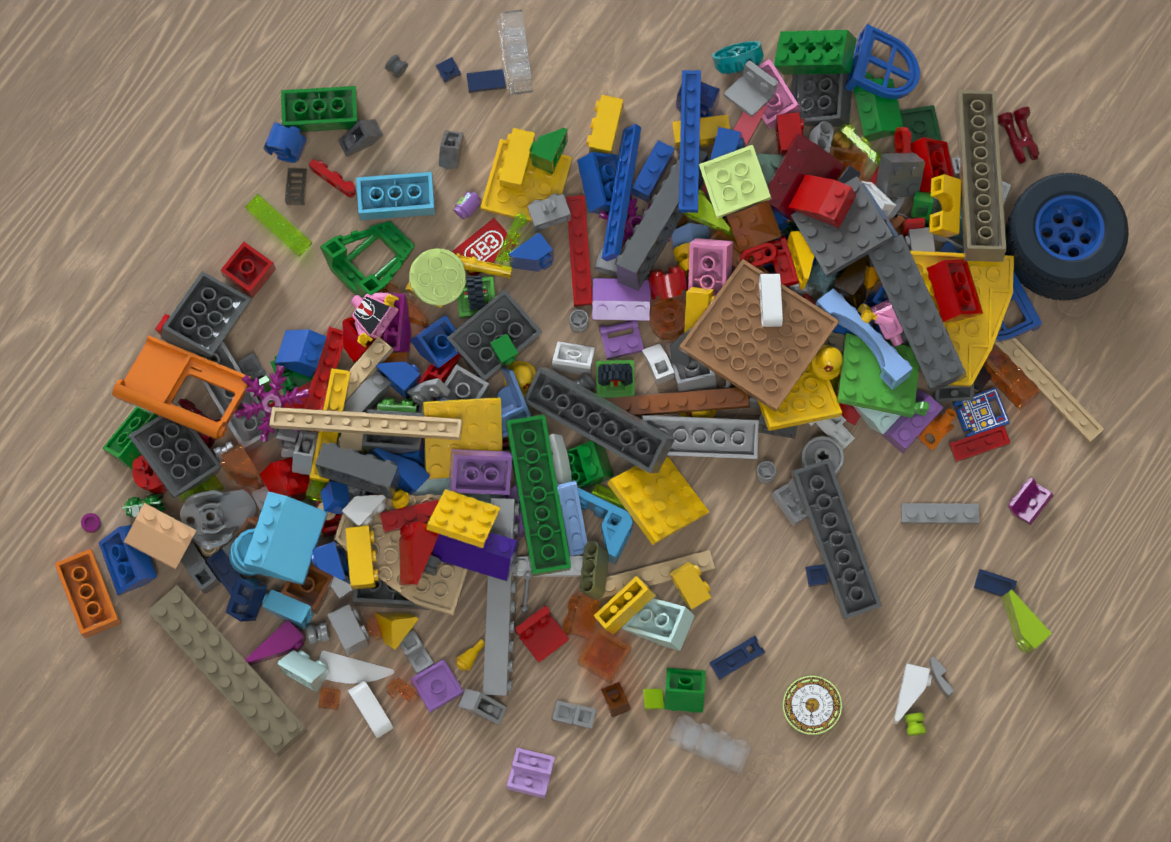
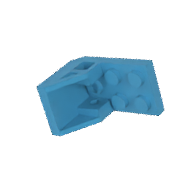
(614, 536)

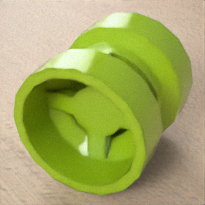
(915, 724)

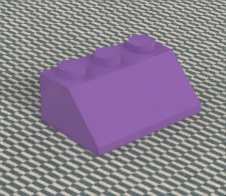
(619, 301)
(908, 430)

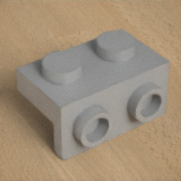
(790, 503)

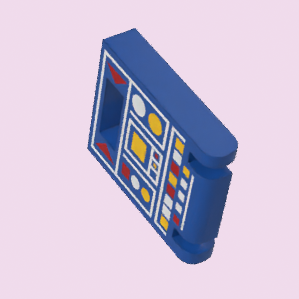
(978, 413)

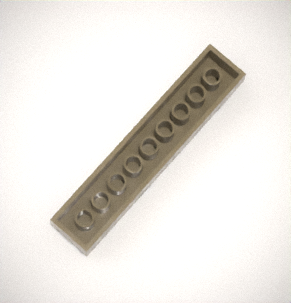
(980, 176)
(227, 670)

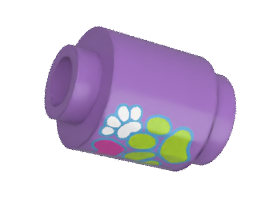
(467, 205)

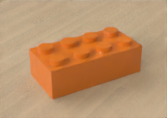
(87, 593)

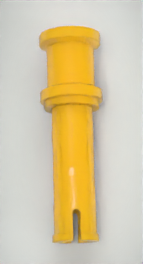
(473, 265)

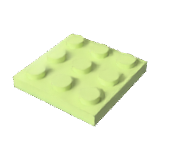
(735, 181)

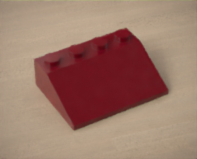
(799, 160)

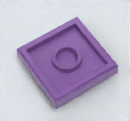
(437, 686)

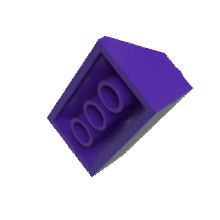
(492, 560)

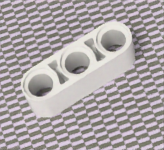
(770, 300)
(371, 709)

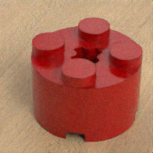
(667, 283)
(146, 478)

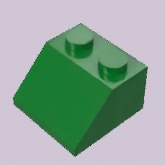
(548, 150)
(685, 690)

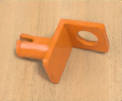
(938, 428)

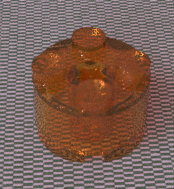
(668, 329)

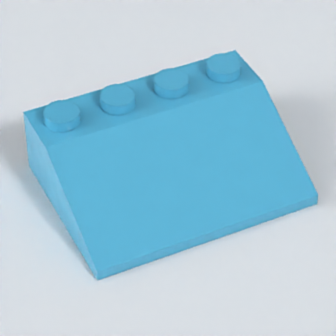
(285, 538)

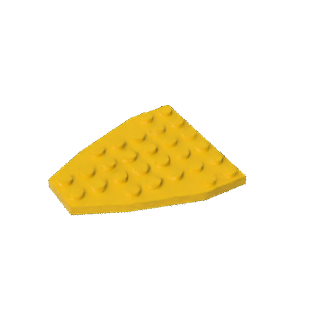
(976, 335)

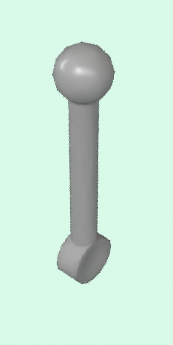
(527, 576)

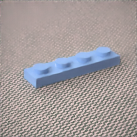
(572, 517)

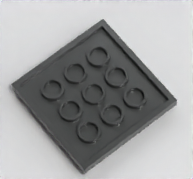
(858, 235)

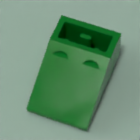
(589, 464)

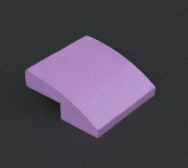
(530, 773)

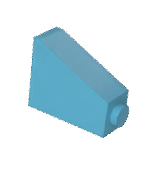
(288, 609)

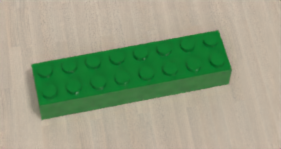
(538, 495)

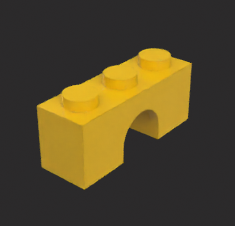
(948, 192)

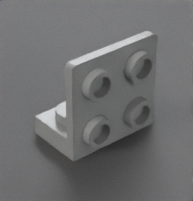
(752, 89)

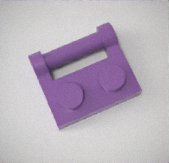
(624, 344)

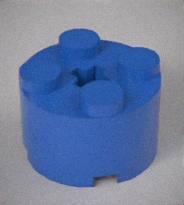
(285, 143)

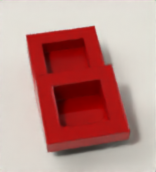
(912, 224)

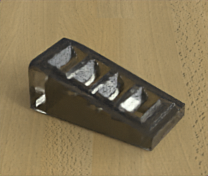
(296, 200)

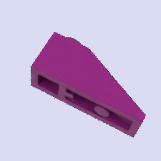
(398, 331)
(280, 643)

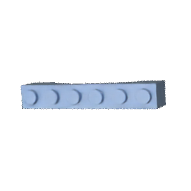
(893, 367)

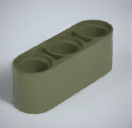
(594, 570)

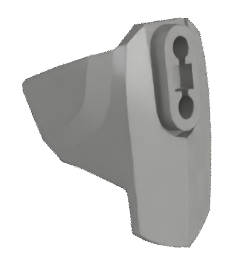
(229, 514)

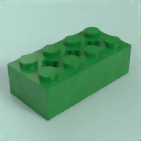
(815, 52)
(314, 98)

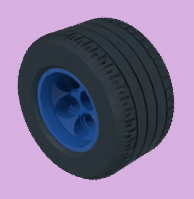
(1069, 199)

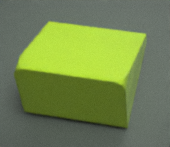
(653, 699)

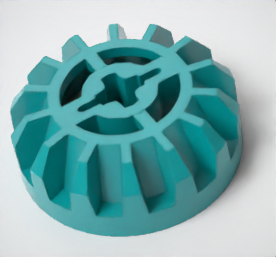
(734, 57)

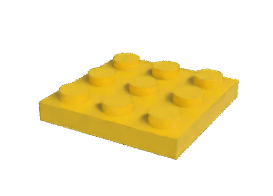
(463, 518)

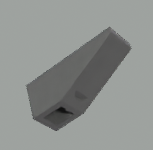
(199, 569)

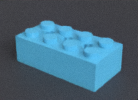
(390, 185)

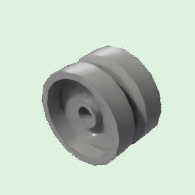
(823, 448)

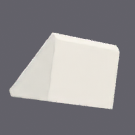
(573, 358)

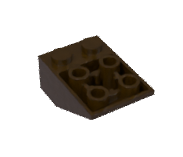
(854, 282)

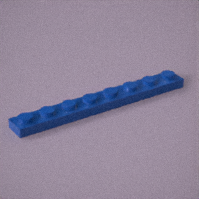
(689, 141)
(621, 192)

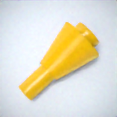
(466, 660)

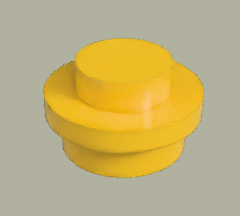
(400, 499)

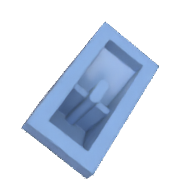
(688, 233)

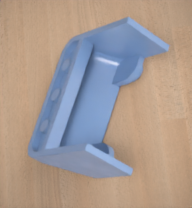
(512, 401)

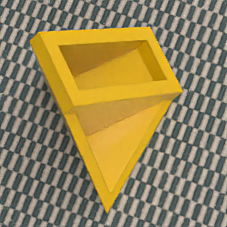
(394, 626)

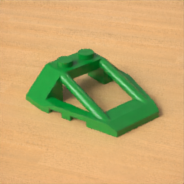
(349, 275)

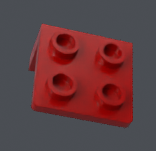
(541, 634)

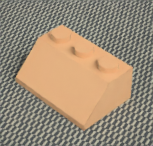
(159, 536)

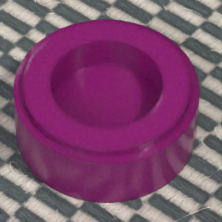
(91, 523)

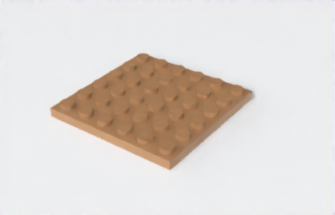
(754, 357)

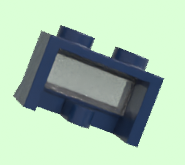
(246, 599)

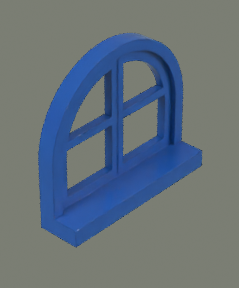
(863, 55)
(1030, 315)

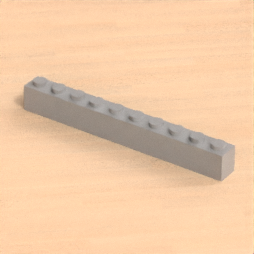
(500, 609)

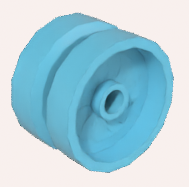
(239, 550)

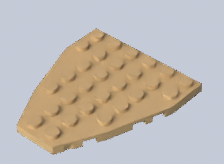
(432, 592)

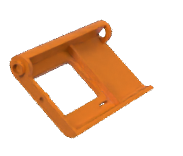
(159, 376)

